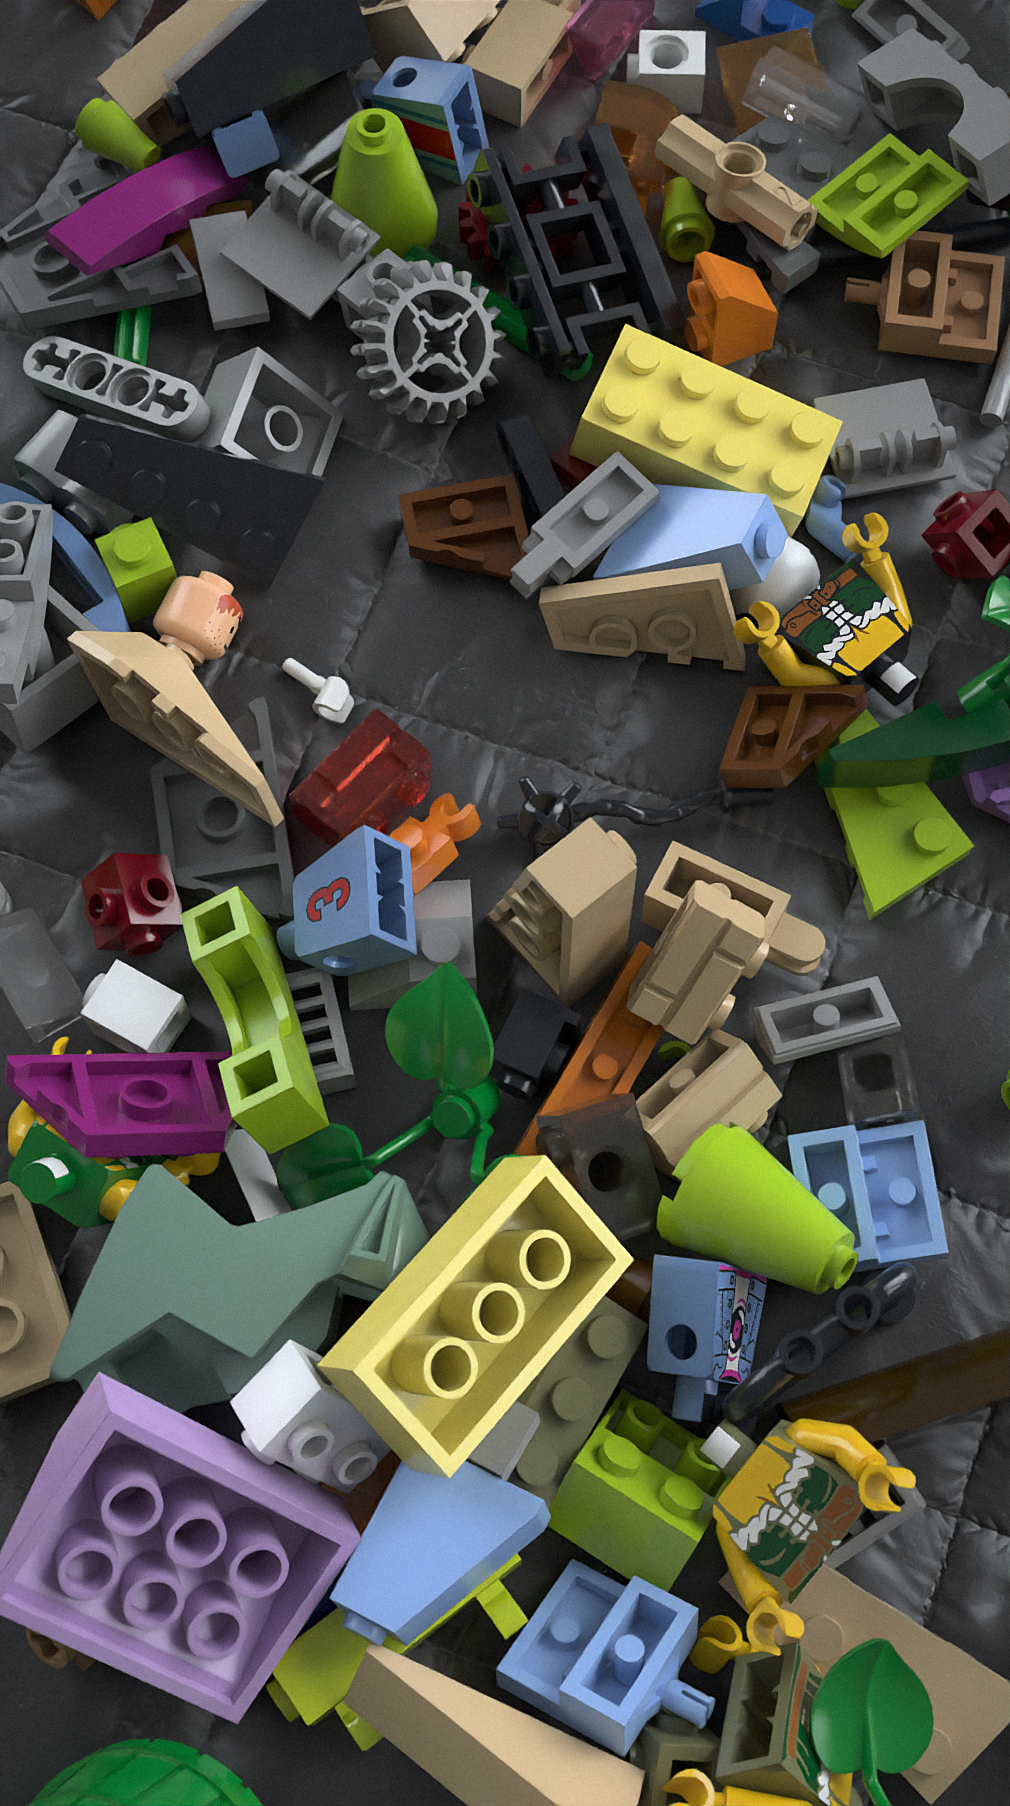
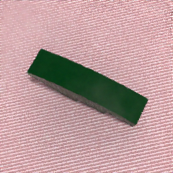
(920, 748)

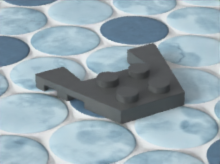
(805, 166)
(53, 291)

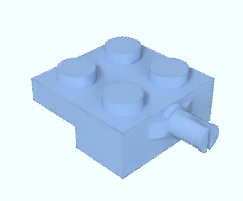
(878, 1187)
(606, 1657)

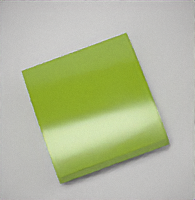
(886, 196)

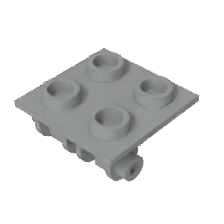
(299, 244)
(888, 438)

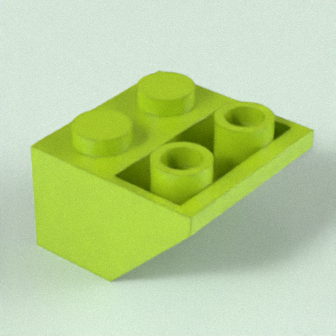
(638, 1493)

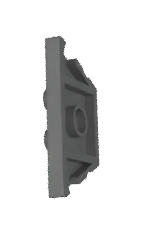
(217, 840)

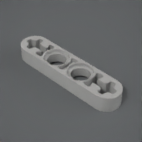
(121, 379)

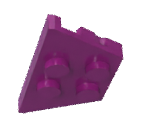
(129, 1101)

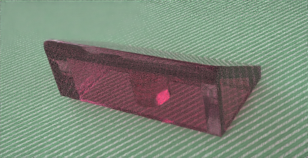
(603, 31)

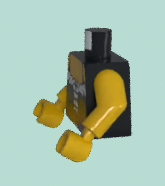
(845, 629)

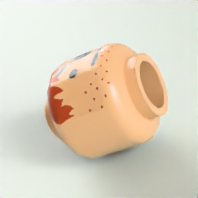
(199, 616)

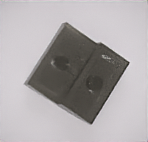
(313, 127)

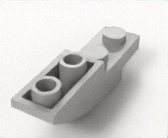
(24, 586)

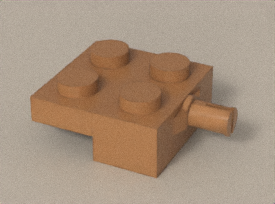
(936, 300)

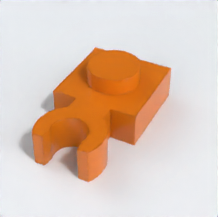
(434, 838)

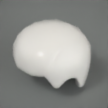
(786, 584)

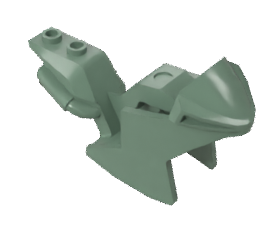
(203, 1305)

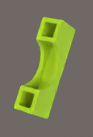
(270, 1069)

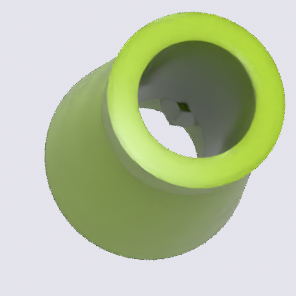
(114, 135)
(684, 221)

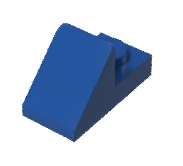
(753, 18)

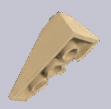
(162, 702)

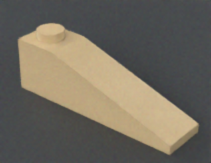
(481, 1745)

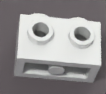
(306, 1422)

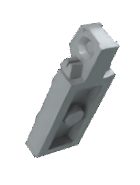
(583, 524)

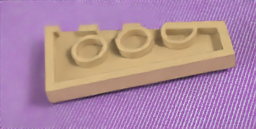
(965, 1696)

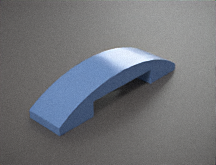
(83, 565)

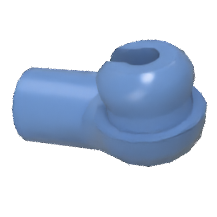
(824, 516)

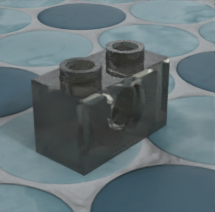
(614, 1133)

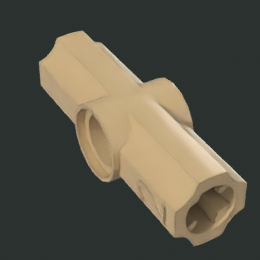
(736, 182)

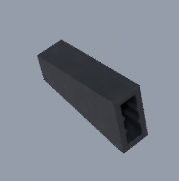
(262, 57)

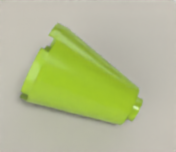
(384, 183)
(754, 1214)

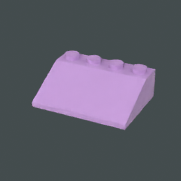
(170, 1550)

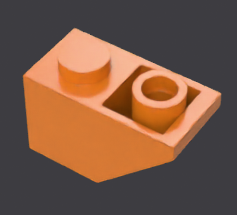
(728, 311)

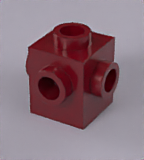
(971, 534)
(132, 903)

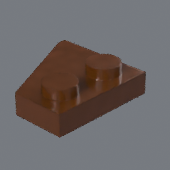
(467, 525)
(785, 730)

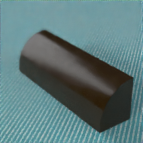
(914, 1391)

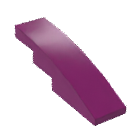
(142, 209)

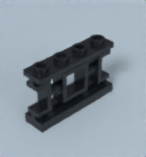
(614, 234)

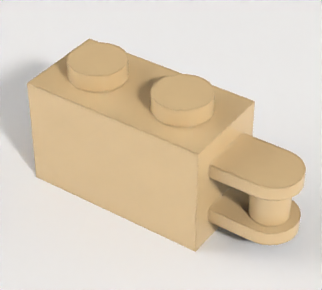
(520, 56)
(793, 943)

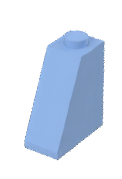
(699, 529)
(432, 1548)

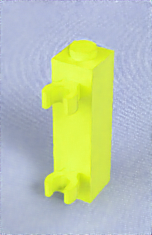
(324, 1660)

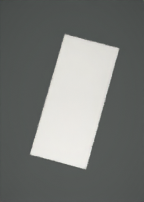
(255, 1176)

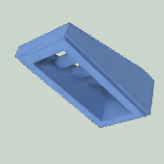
(246, 144)

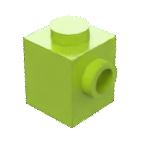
(137, 567)

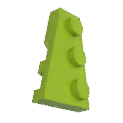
(893, 833)

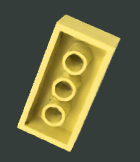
(703, 426)
(476, 1314)

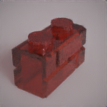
(363, 781)

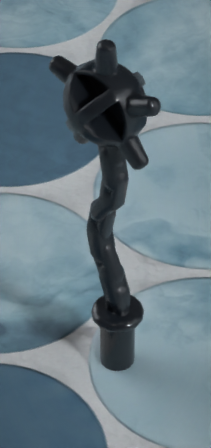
(549, 816)

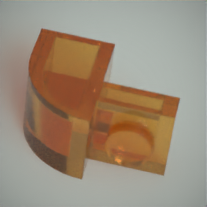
(637, 121)

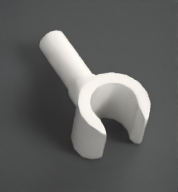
(333, 694)

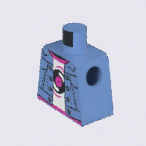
(702, 1329)

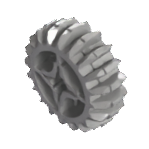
(460, 372)

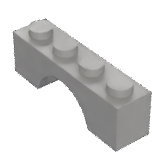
(921, 84)

